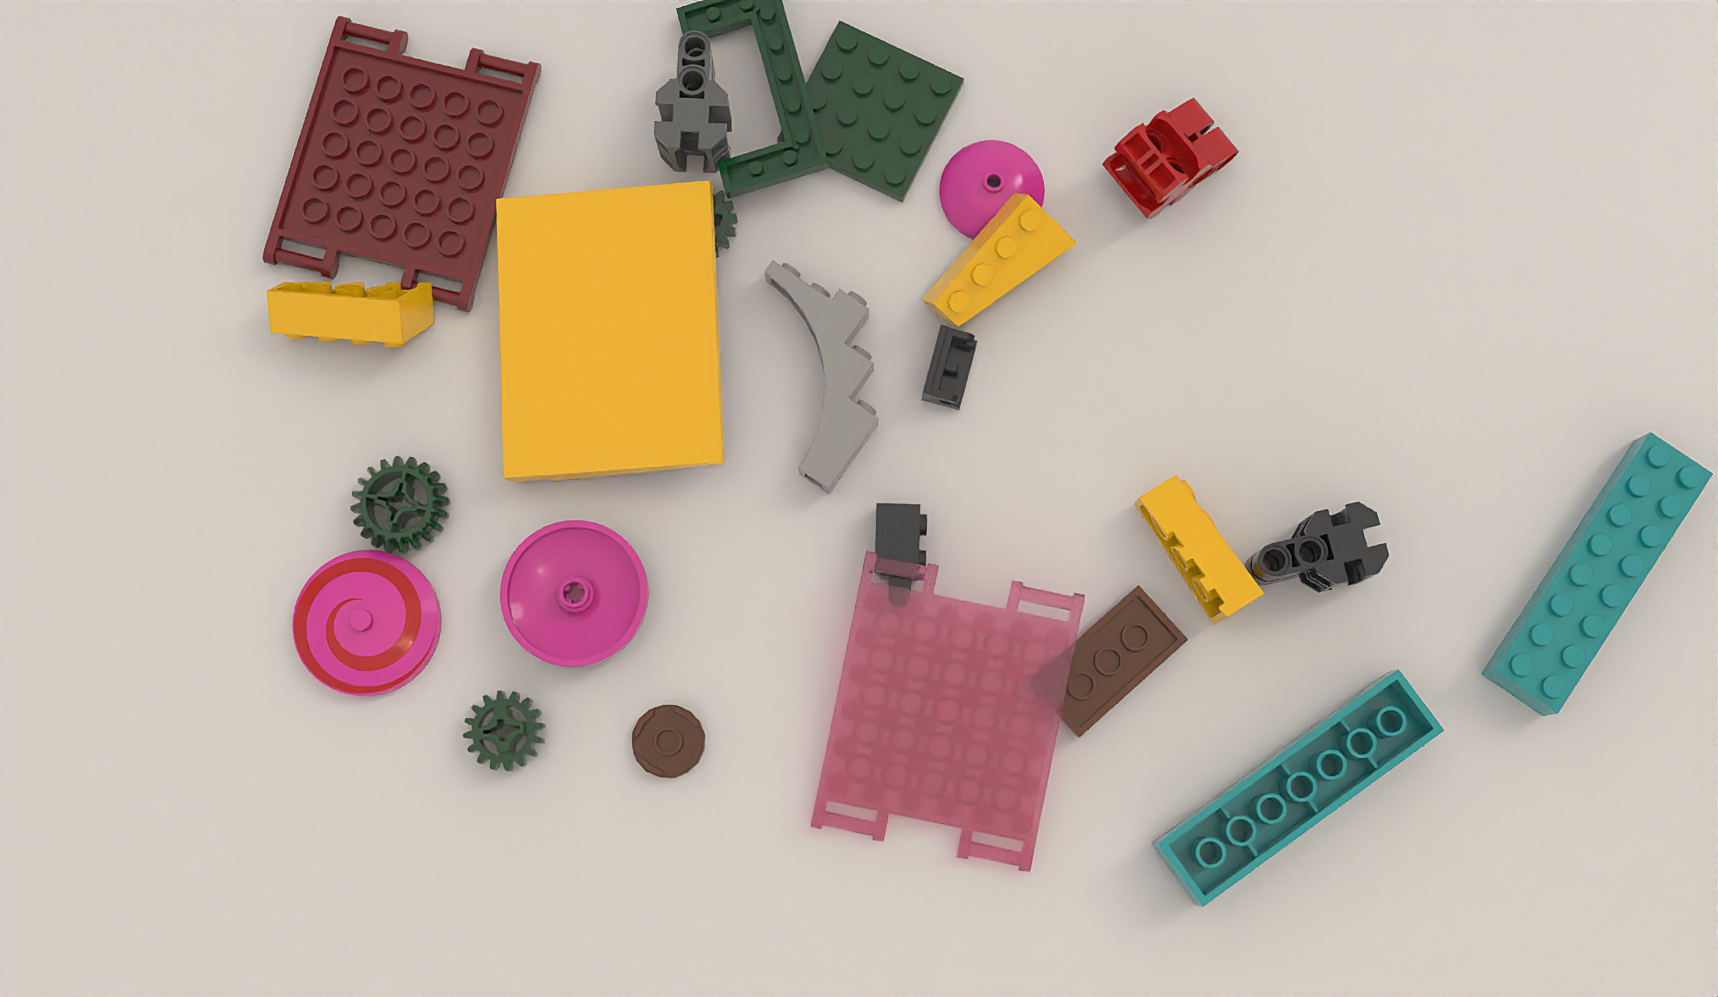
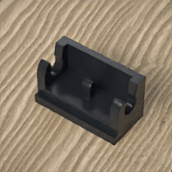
(949, 367)

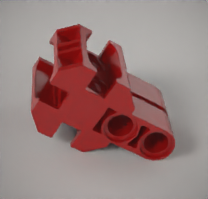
(1169, 157)

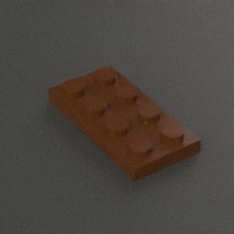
(1117, 658)

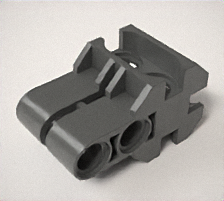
(693, 109)

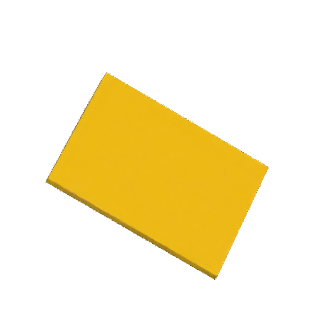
(609, 332)

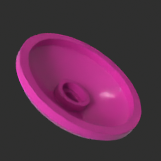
(964, 188)

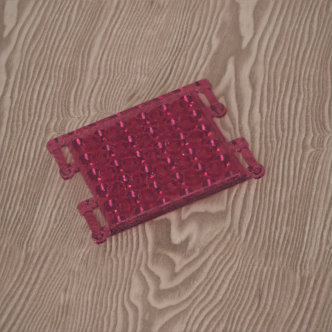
(947, 711)

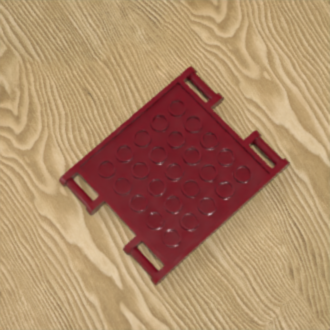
(402, 161)

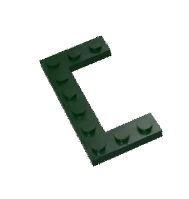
(803, 146)

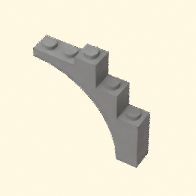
(833, 324)

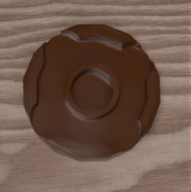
(668, 741)

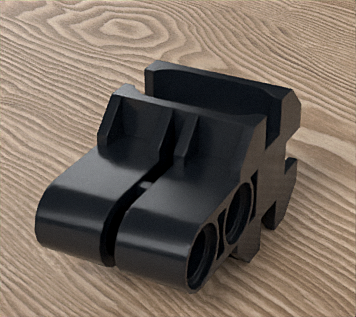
(1332, 549)

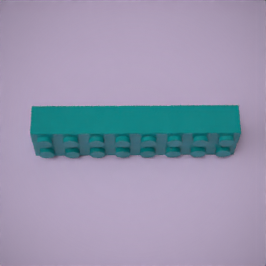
(1597, 574)
(1297, 787)

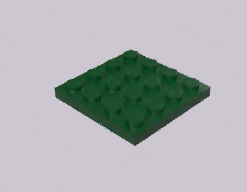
(878, 109)

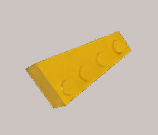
(998, 259)
(350, 311)
(1198, 549)

